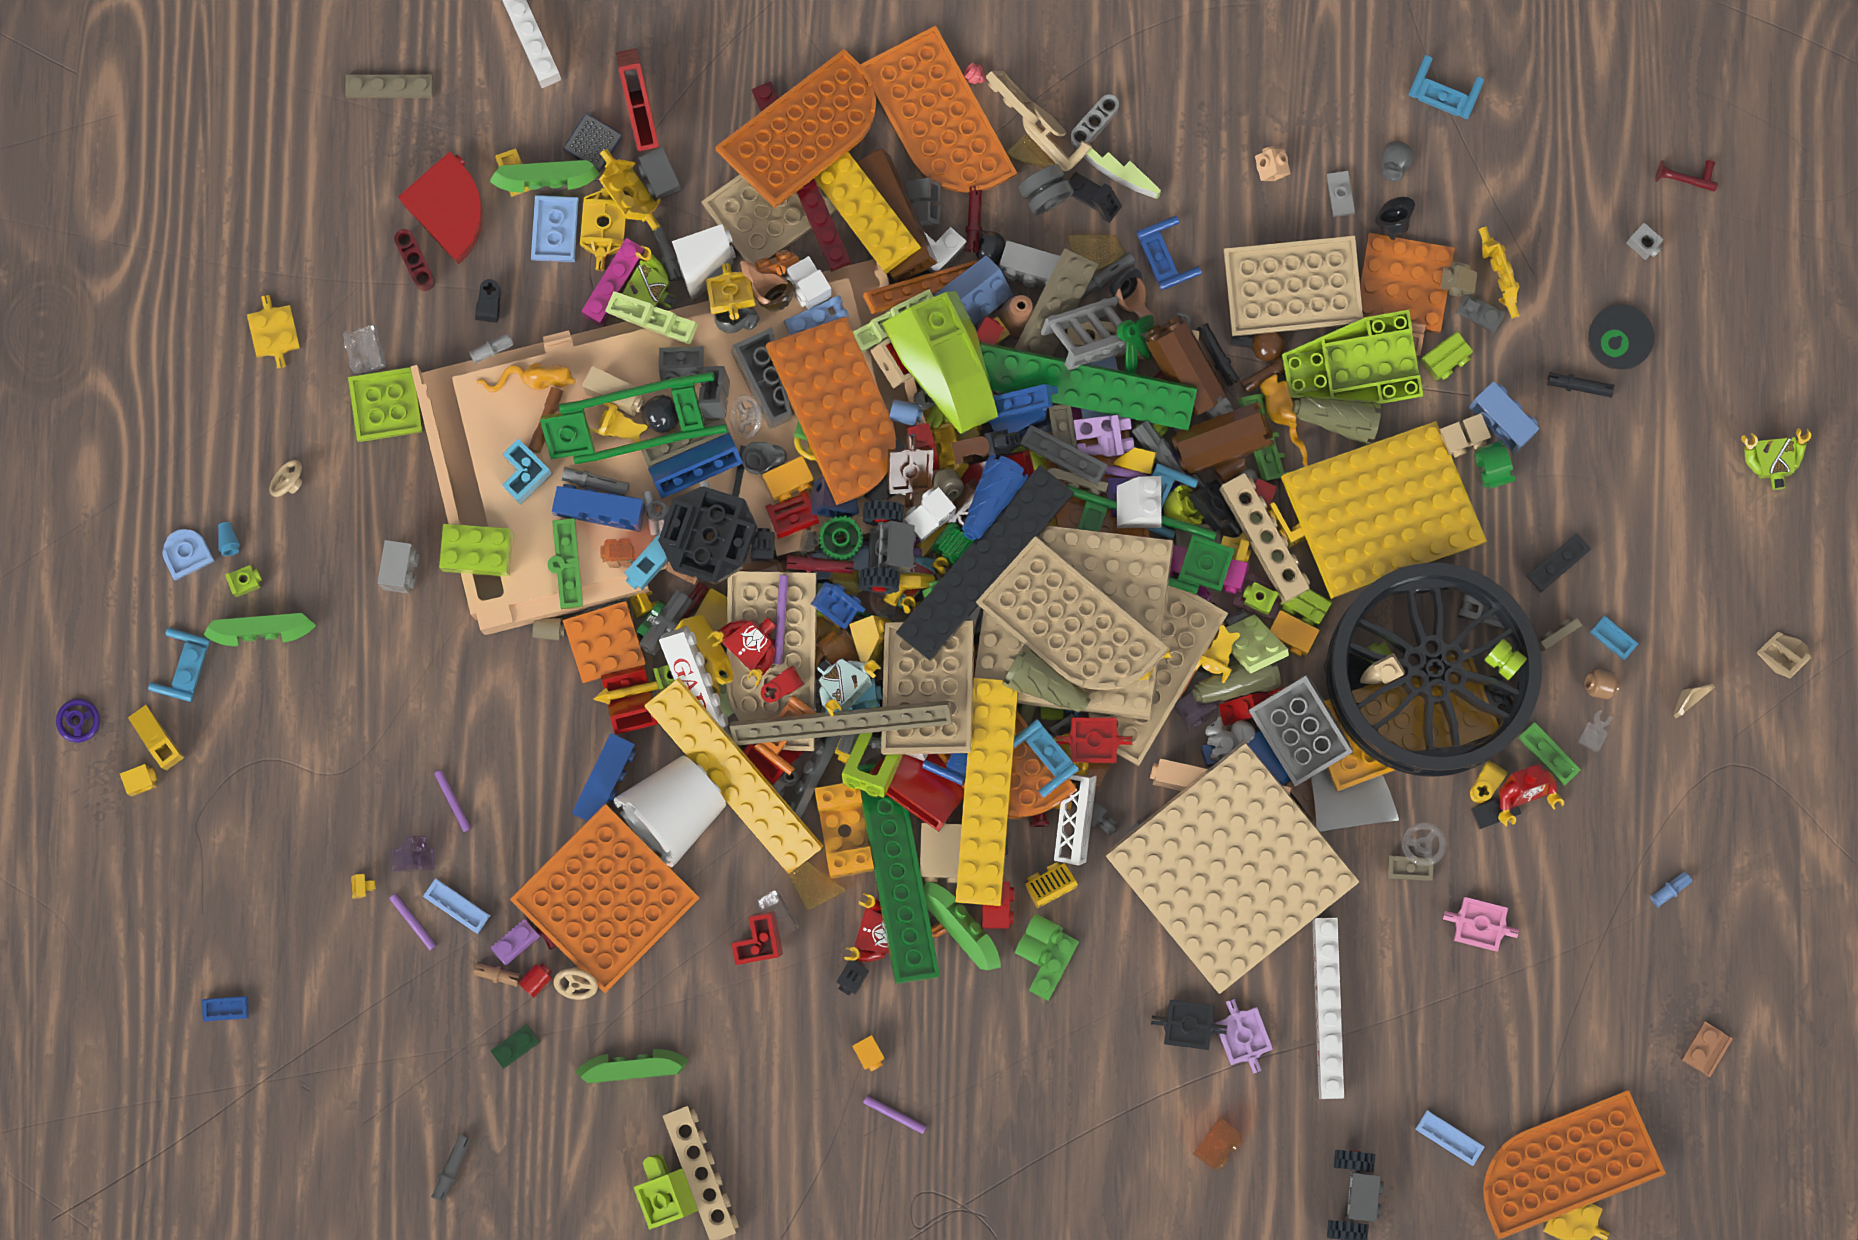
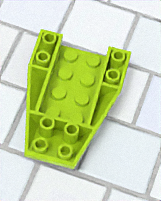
(945, 358)
(1358, 362)

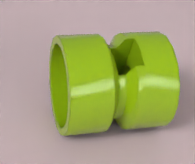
(1506, 659)

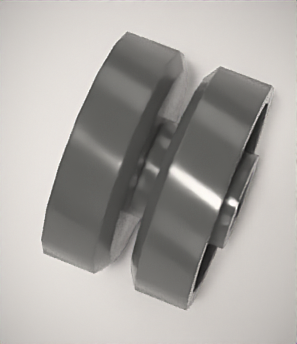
(1046, 189)

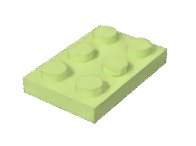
(1256, 645)

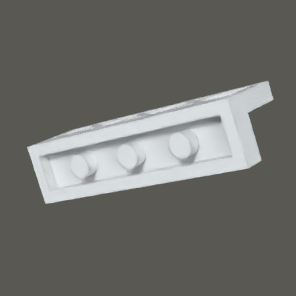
(1082, 824)

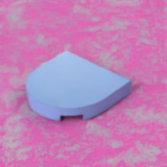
(185, 553)

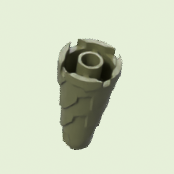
(1349, 418)
(1040, 680)
(1238, 683)

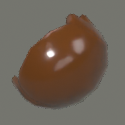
(1268, 346)

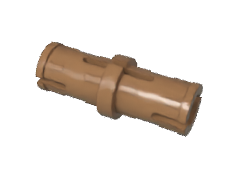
(497, 974)

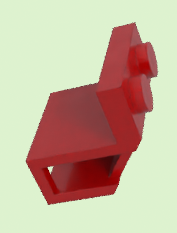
(629, 711)
(766, 766)

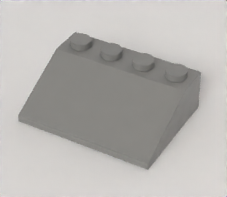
(1301, 730)

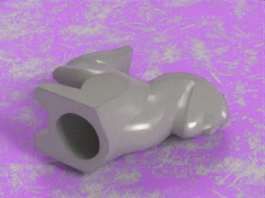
(1227, 740)

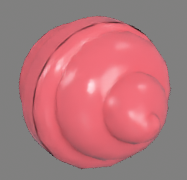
(974, 74)

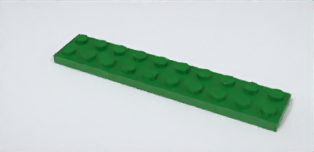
(1092, 386)
(899, 888)

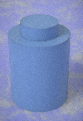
(905, 412)

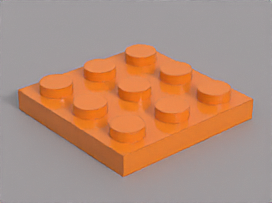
(604, 641)

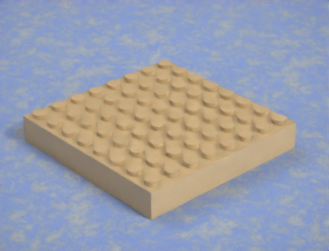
(1125, 569)
(1232, 867)

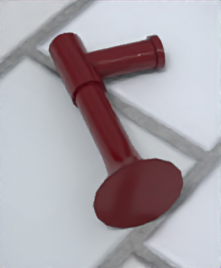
(1704, 183)

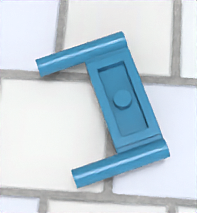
(1443, 96)
(1167, 478)
(188, 666)
(1049, 753)

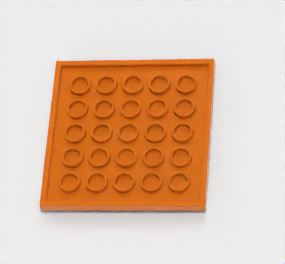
(604, 898)

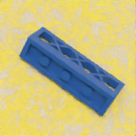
(1024, 401)

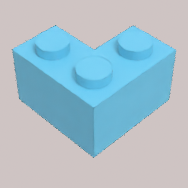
(530, 471)

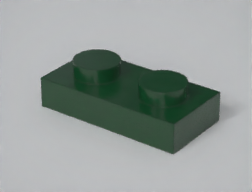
(515, 1046)

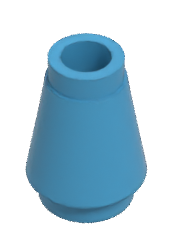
(227, 540)

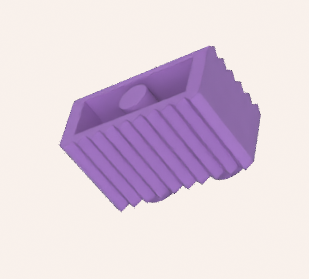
(515, 942)

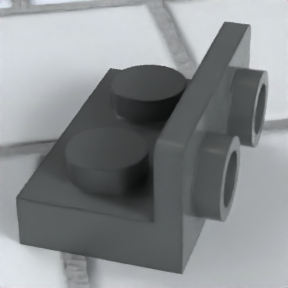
(680, 361)

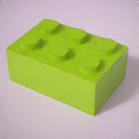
(476, 550)

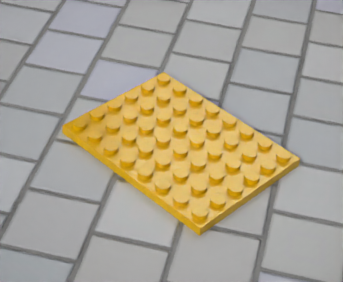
(1383, 509)

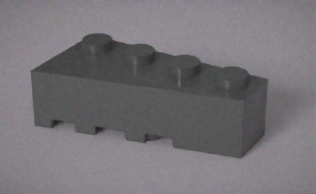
(762, 377)

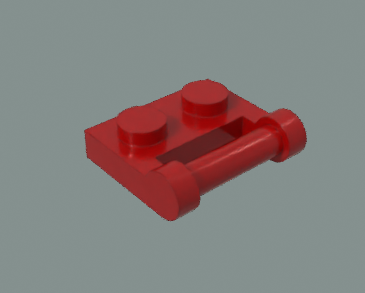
(793, 519)

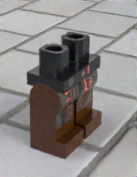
(990, 443)

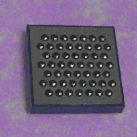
(591, 139)

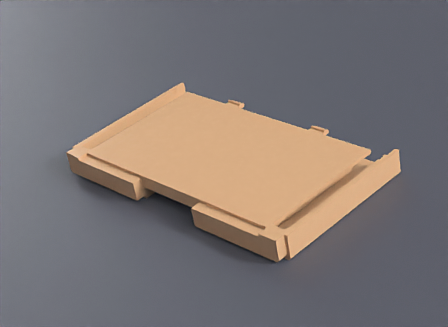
(475, 427)

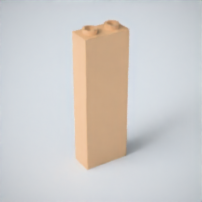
(1177, 775)

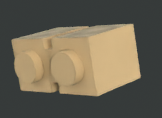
(1466, 435)

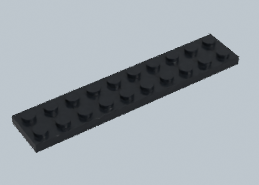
(983, 562)

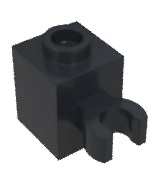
(763, 545)
(852, 978)

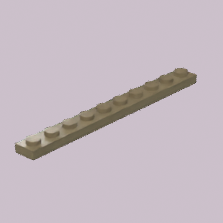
(841, 723)

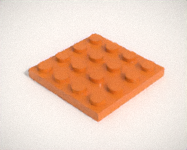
(1405, 277)

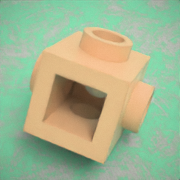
(1272, 164)

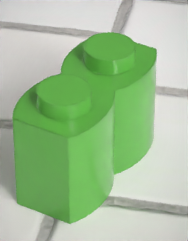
(1039, 940)

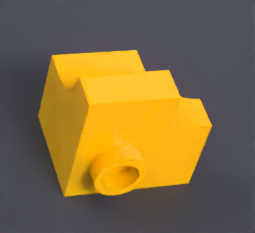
(1240, 545)

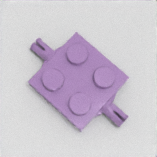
(1245, 1036)

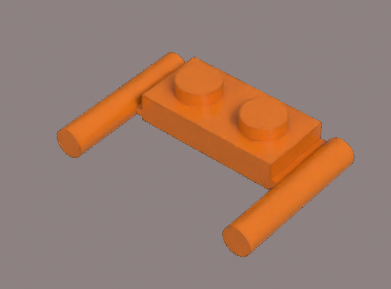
(771, 749)

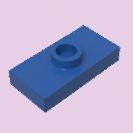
(225, 1008)

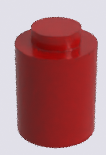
(536, 979)

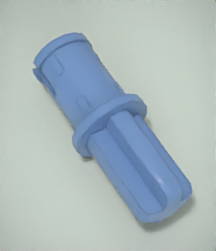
(1671, 889)

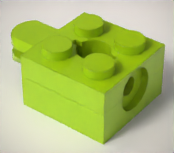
(654, 1193)

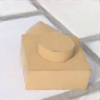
(1383, 671)

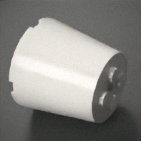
(671, 808)

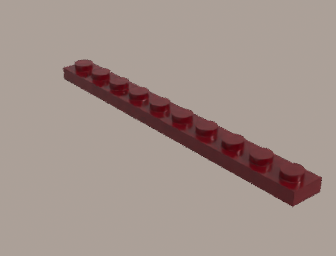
(812, 201)

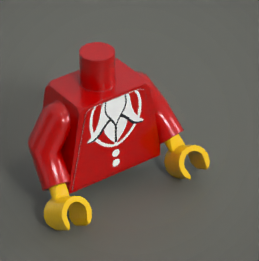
(749, 643)
(1525, 787)
(871, 938)

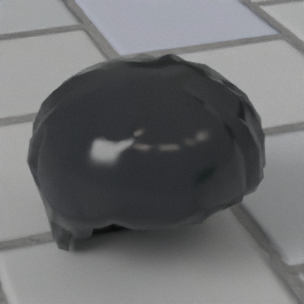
(992, 245)
(660, 414)

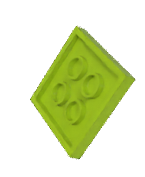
(385, 404)

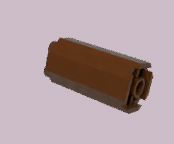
(1185, 361)
(1223, 439)

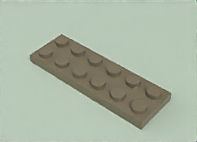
(1059, 296)

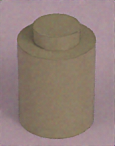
(548, 629)

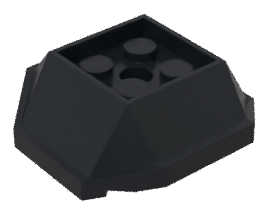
(690, 521)

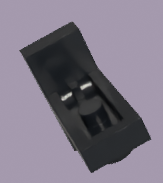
(1097, 197)

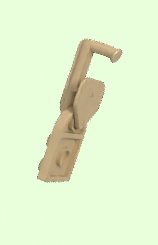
(1031, 115)

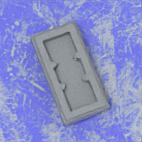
(1340, 194)

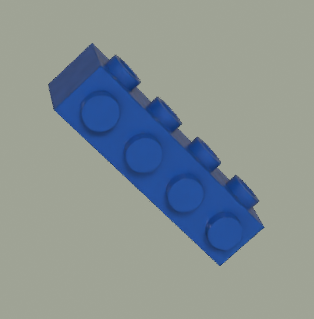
(695, 465)
(604, 777)

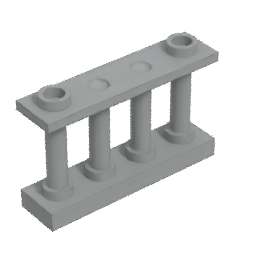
(1092, 350)

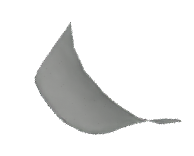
(1353, 806)

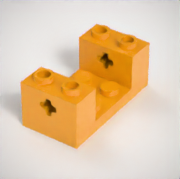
(838, 807)

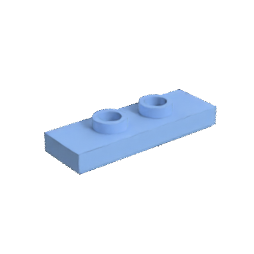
(456, 906)
(1449, 1138)

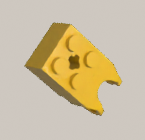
(714, 657)

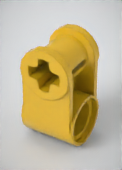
(1489, 779)

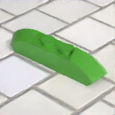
(552, 174)
(230, 631)
(961, 926)
(602, 1070)

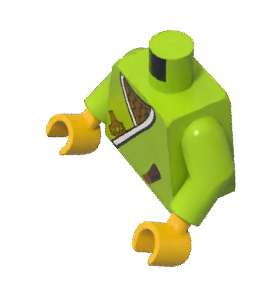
(650, 281)
(1775, 457)

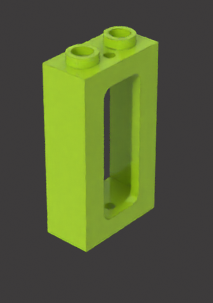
(873, 784)

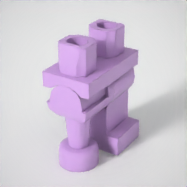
(1108, 434)

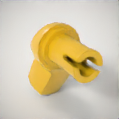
(909, 580)

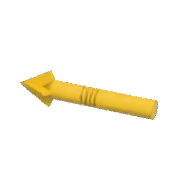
(606, 696)

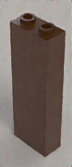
(885, 178)

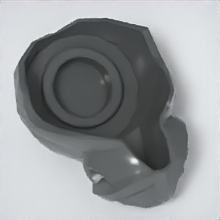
(1396, 160)
(747, 319)
(762, 456)

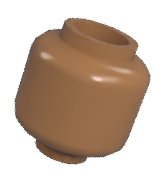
(1601, 684)

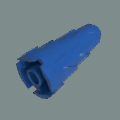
(993, 493)

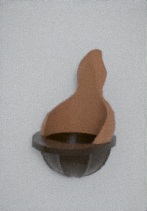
(769, 288)

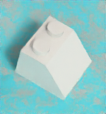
(1139, 503)

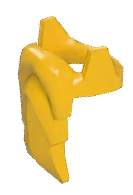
(615, 424)
(1216, 657)

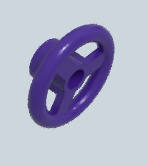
(70, 716)

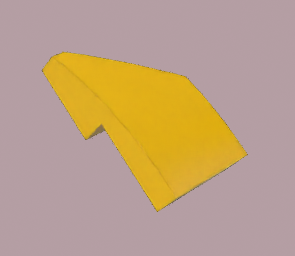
(1137, 460)

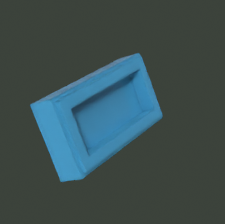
(1614, 638)

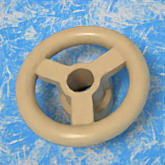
(289, 481)
(576, 981)

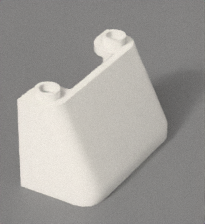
(702, 257)

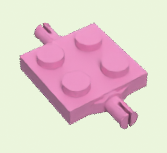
(1480, 924)

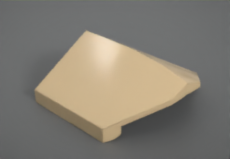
(1785, 654)
(1689, 697)

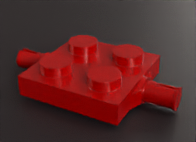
(1094, 740)

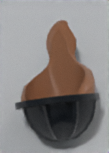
(1130, 292)

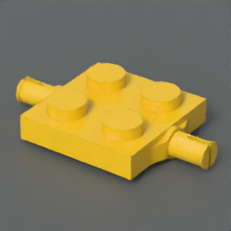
(729, 292)
(273, 331)
(1577, 1225)

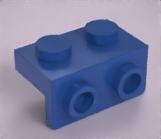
(836, 604)

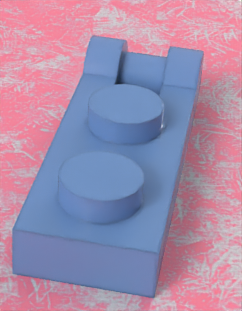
(816, 316)

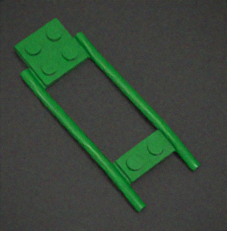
(570, 434)
(1204, 561)

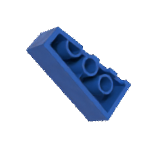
(599, 508)

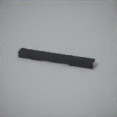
(739, 475)

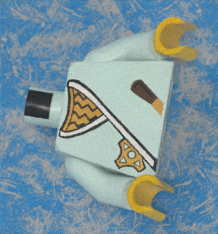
(844, 683)

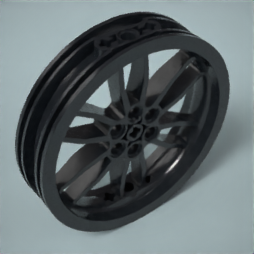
(1432, 579)

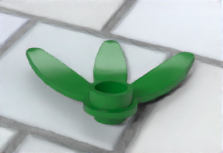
(1131, 334)

